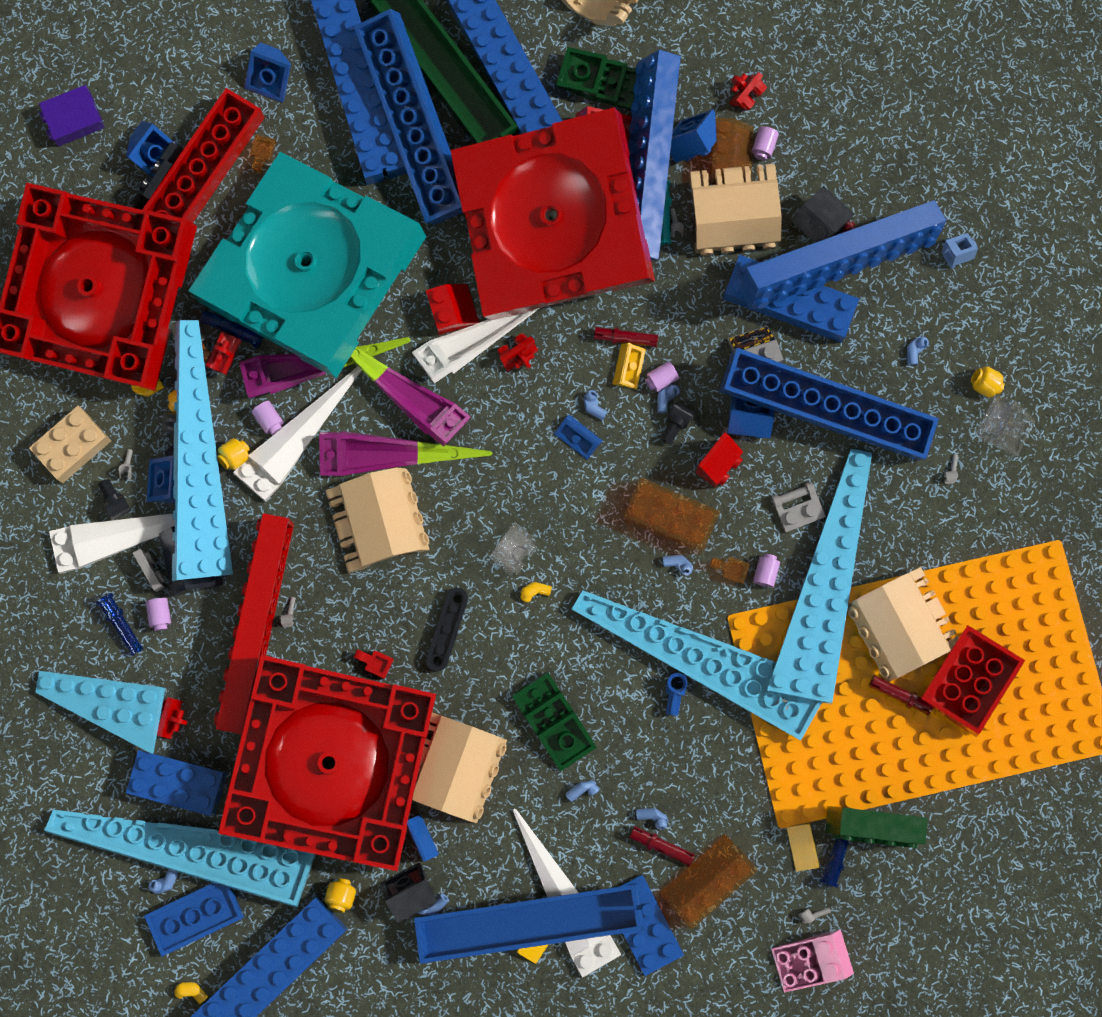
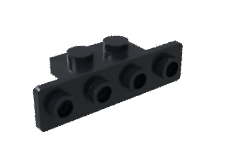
(158, 172)

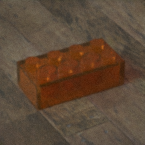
(671, 515)

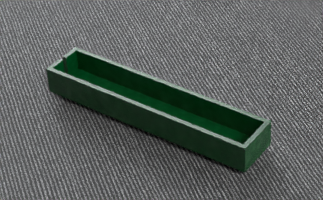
(450, 73)

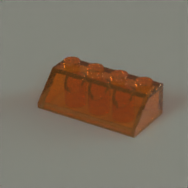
(732, 146)
(708, 881)

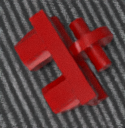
(753, 84)
(223, 353)
(520, 354)
(170, 718)

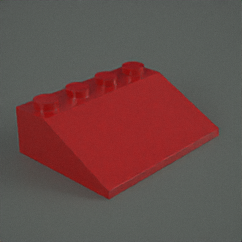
(972, 680)

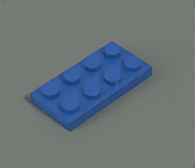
(193, 917)
(656, 943)

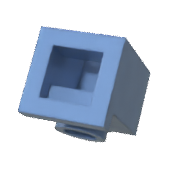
(959, 250)

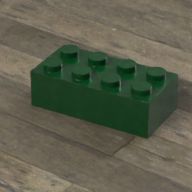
(876, 827)

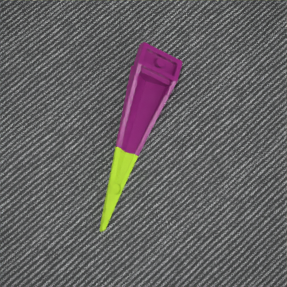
(280, 372)
(425, 408)
(356, 453)

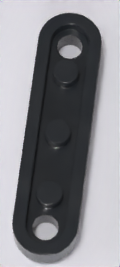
(447, 629)

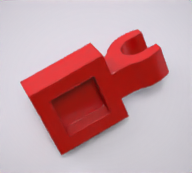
(376, 663)

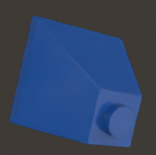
(268, 72)
(146, 145)
(160, 480)

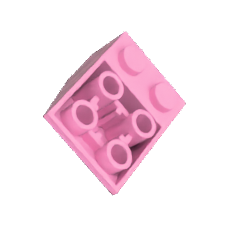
(812, 961)

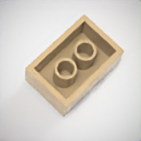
(70, 444)

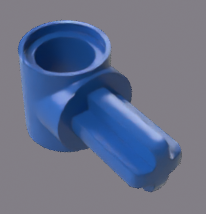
(674, 695)

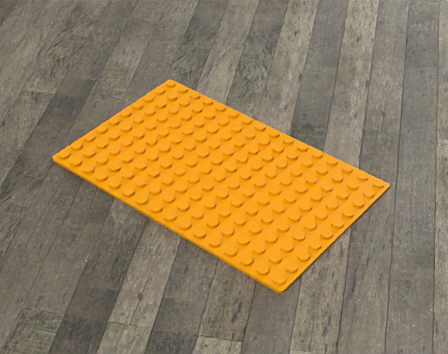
(879, 752)

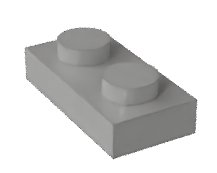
(154, 577)

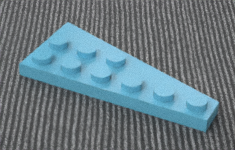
(119, 707)

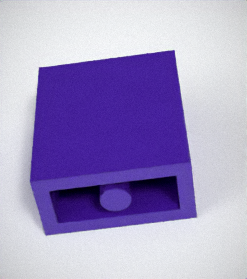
(71, 115)

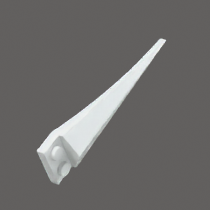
(456, 349)
(277, 456)
(91, 542)
(586, 953)

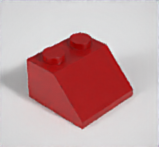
(452, 307)
(719, 461)

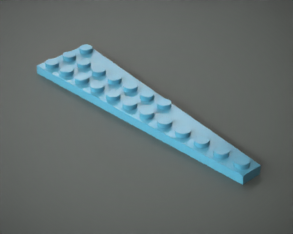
(199, 508)
(815, 635)
(717, 665)
(194, 851)

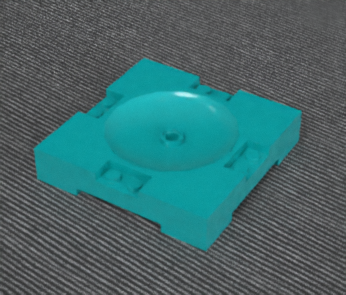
(301, 219)

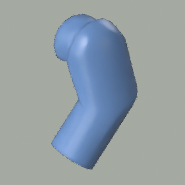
(914, 348)
(665, 396)
(591, 405)
(679, 562)
(580, 788)
(653, 814)
(163, 884)
(442, 900)

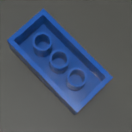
(176, 783)

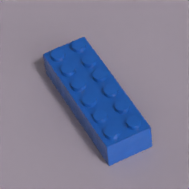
(815, 310)

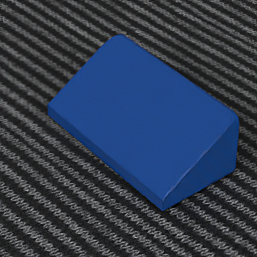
(578, 437)
(422, 838)

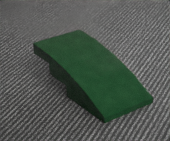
(597, 78)
(554, 721)

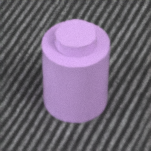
(765, 143)
(661, 377)
(268, 417)
(766, 570)
(158, 613)

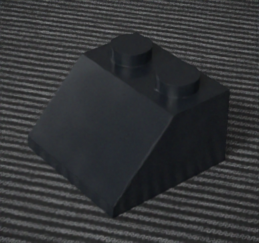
(822, 216)
(408, 892)

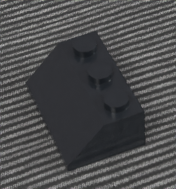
(183, 586)

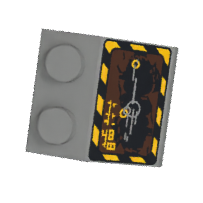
(758, 341)

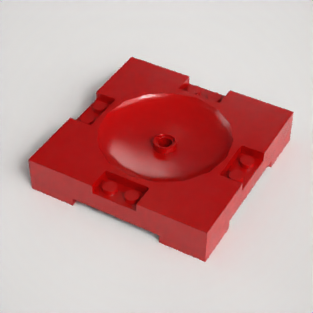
(507, 199)
(135, 273)
(279, 781)

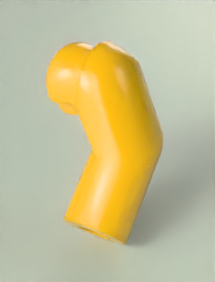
(145, 392)
(534, 588)
(190, 989)

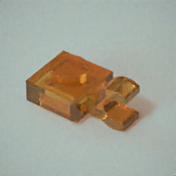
(262, 150)
(733, 569)

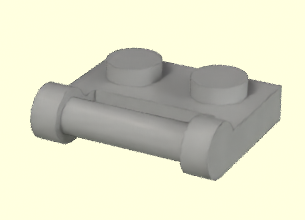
(802, 513)

